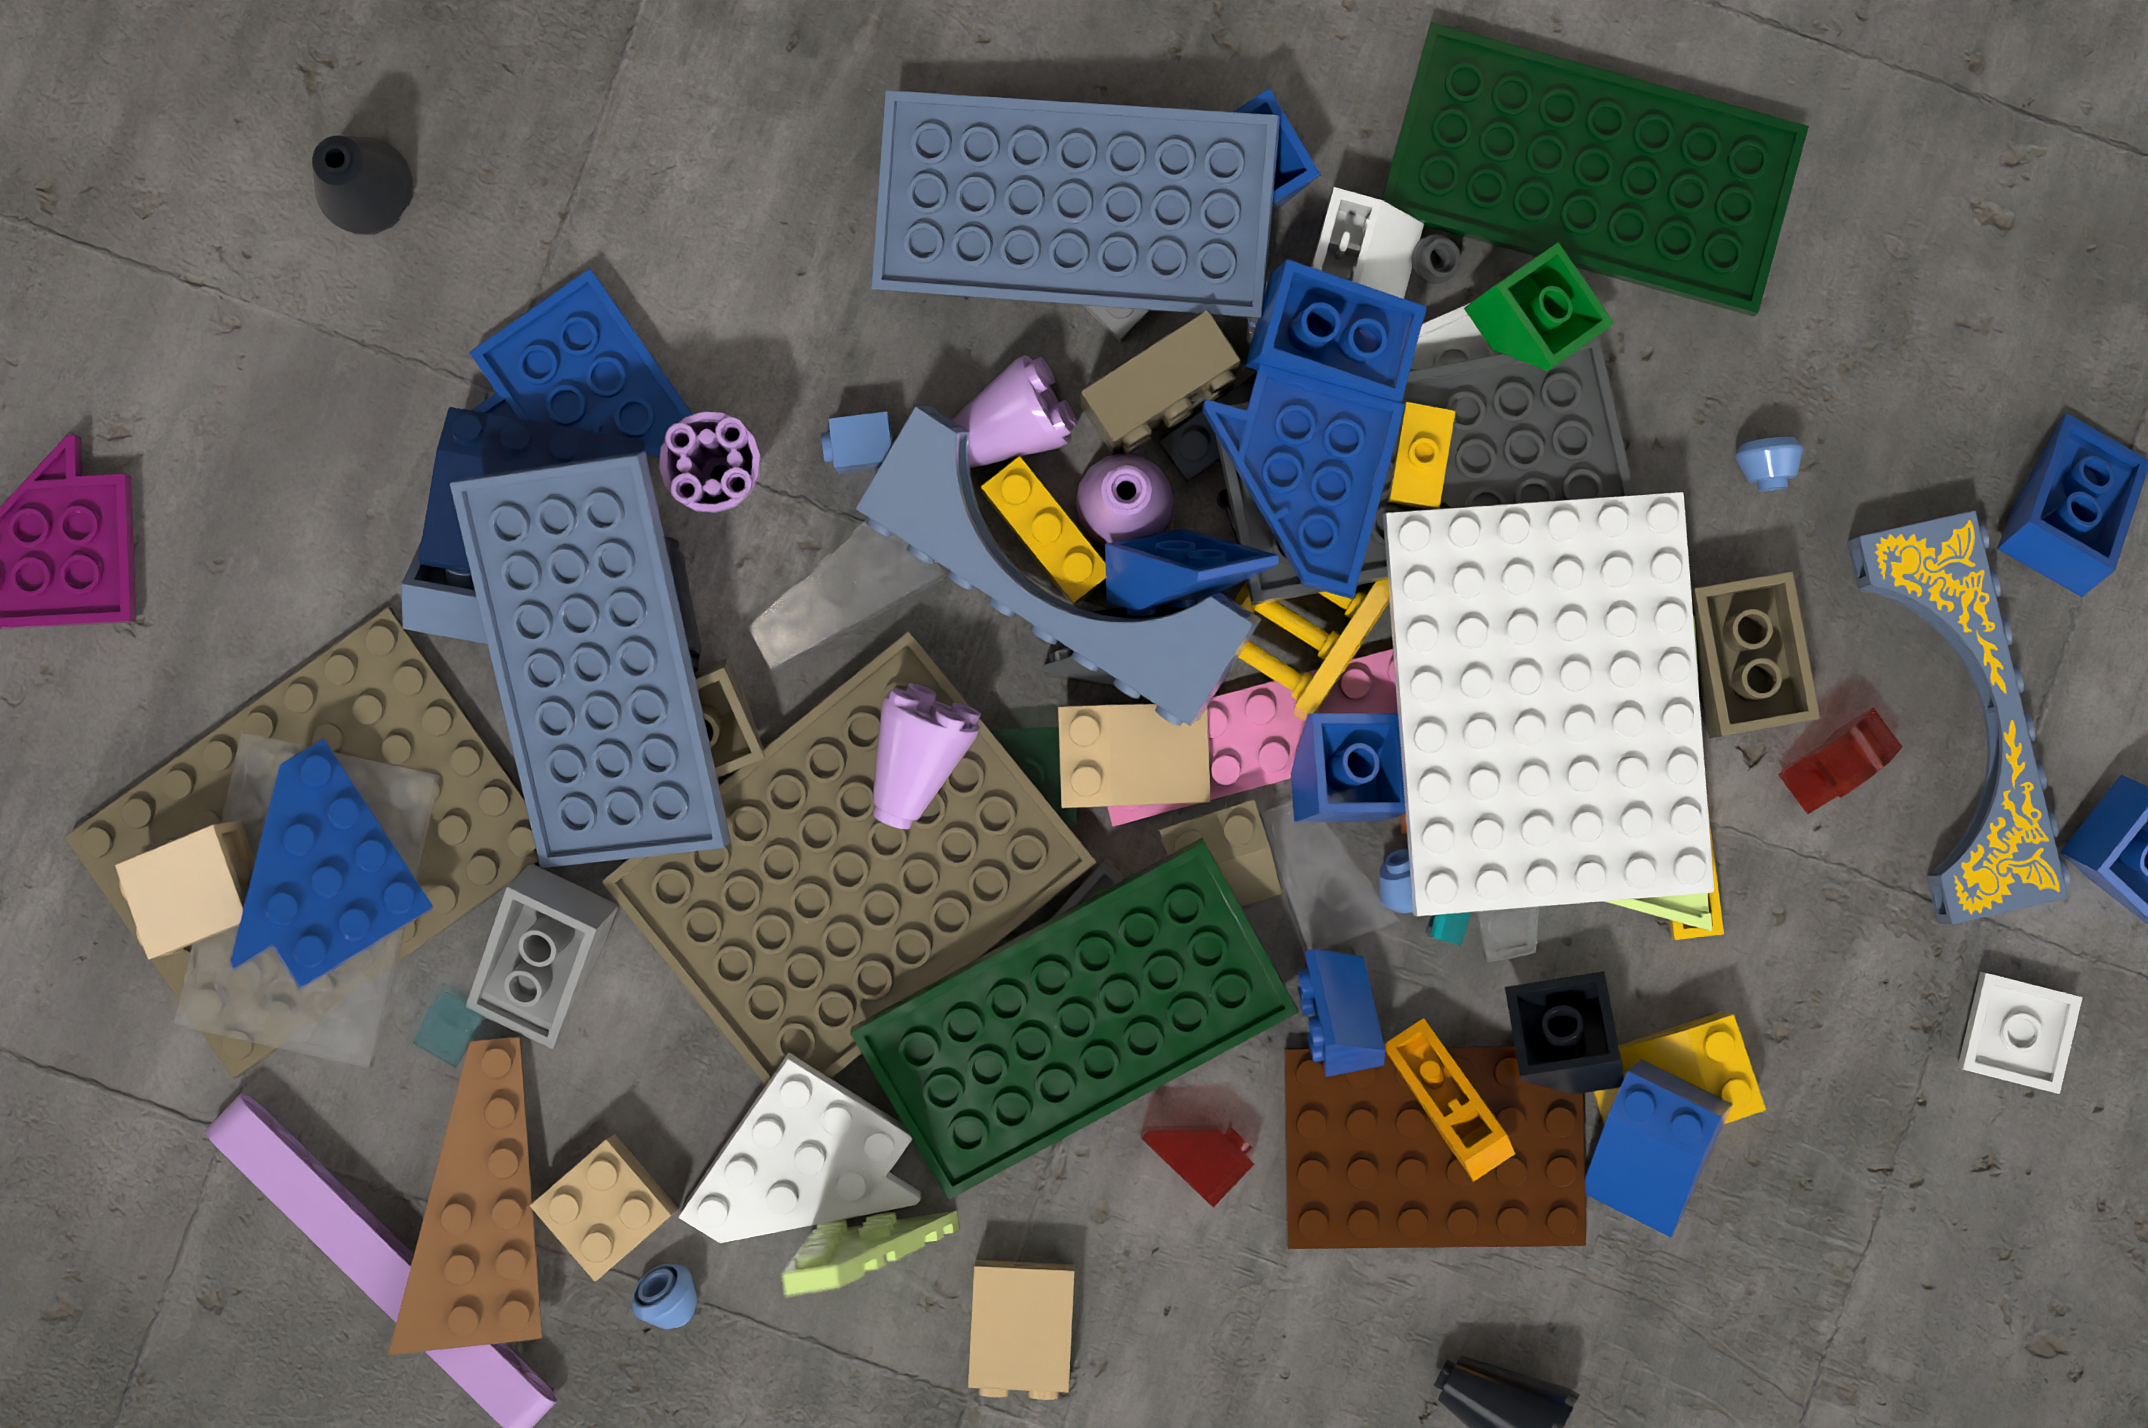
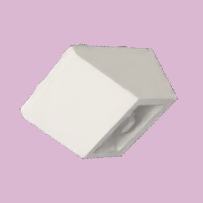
(1367, 242)

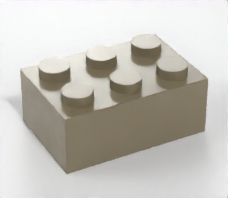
(1161, 384)
(1752, 655)

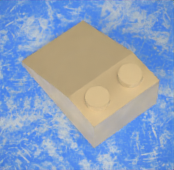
(1131, 757)

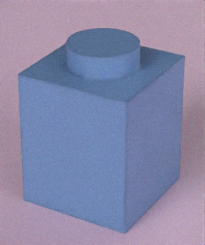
(857, 442)

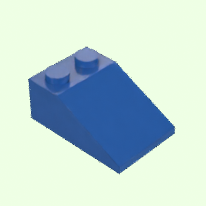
(1336, 331)
(2075, 507)
(1177, 569)
(2114, 845)
(1655, 1146)

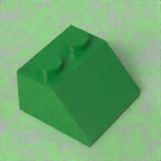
(1540, 311)

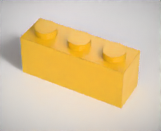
(1046, 531)

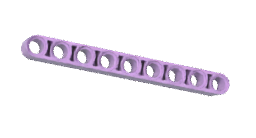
(367, 1253)

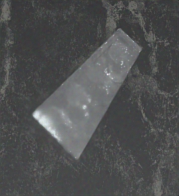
(841, 594)

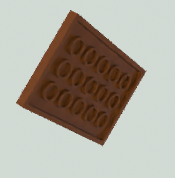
(1381, 1176)

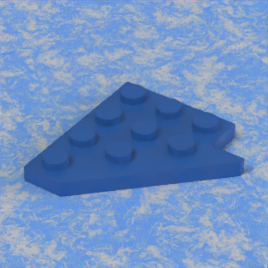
(580, 369)
(1313, 468)
(322, 874)

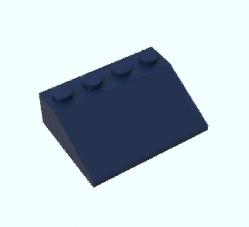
(492, 444)

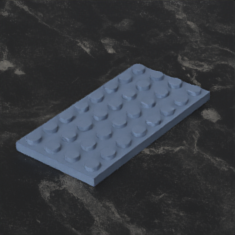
(1075, 203)
(591, 660)

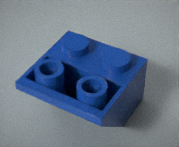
(1343, 1012)

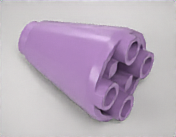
(1016, 415)
(700, 446)
(1113, 519)
(917, 751)

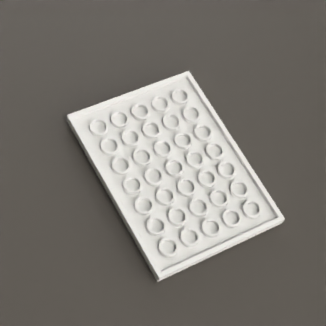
(1548, 703)

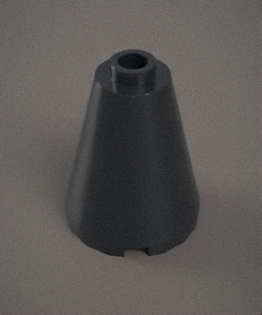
(361, 183)
(1502, 1398)

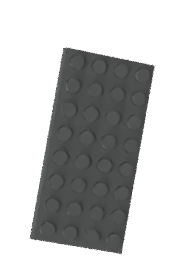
(1513, 441)

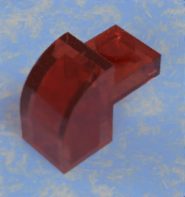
(1842, 761)

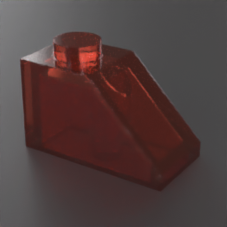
(1202, 1156)

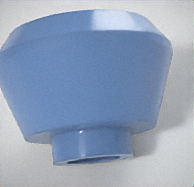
(1770, 462)
(1395, 882)
(665, 1296)

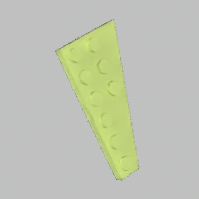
(842, 1254)

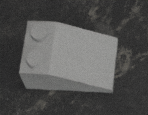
(540, 954)

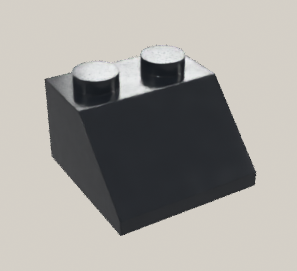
(1566, 1034)

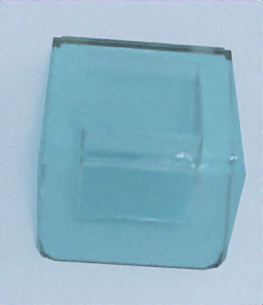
(448, 1029)

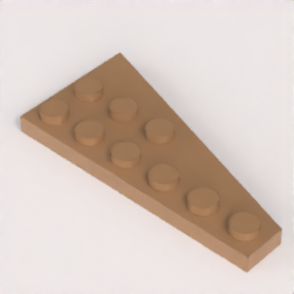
(477, 1241)

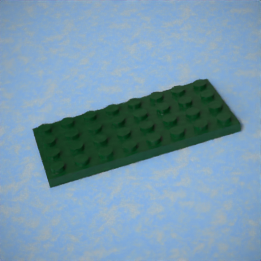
(1600, 161)
(1074, 1019)

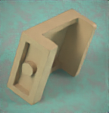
(188, 888)
(1021, 1328)

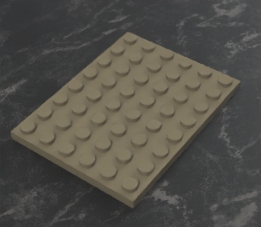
(369, 701)
(826, 908)

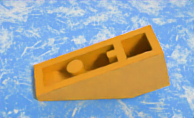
(1449, 1099)

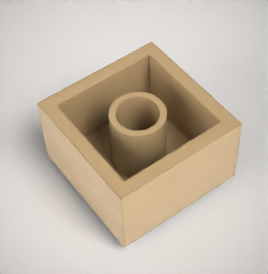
(604, 1207)

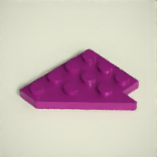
(67, 546)

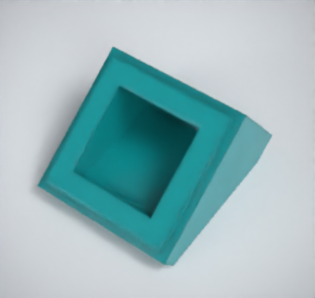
(1448, 927)

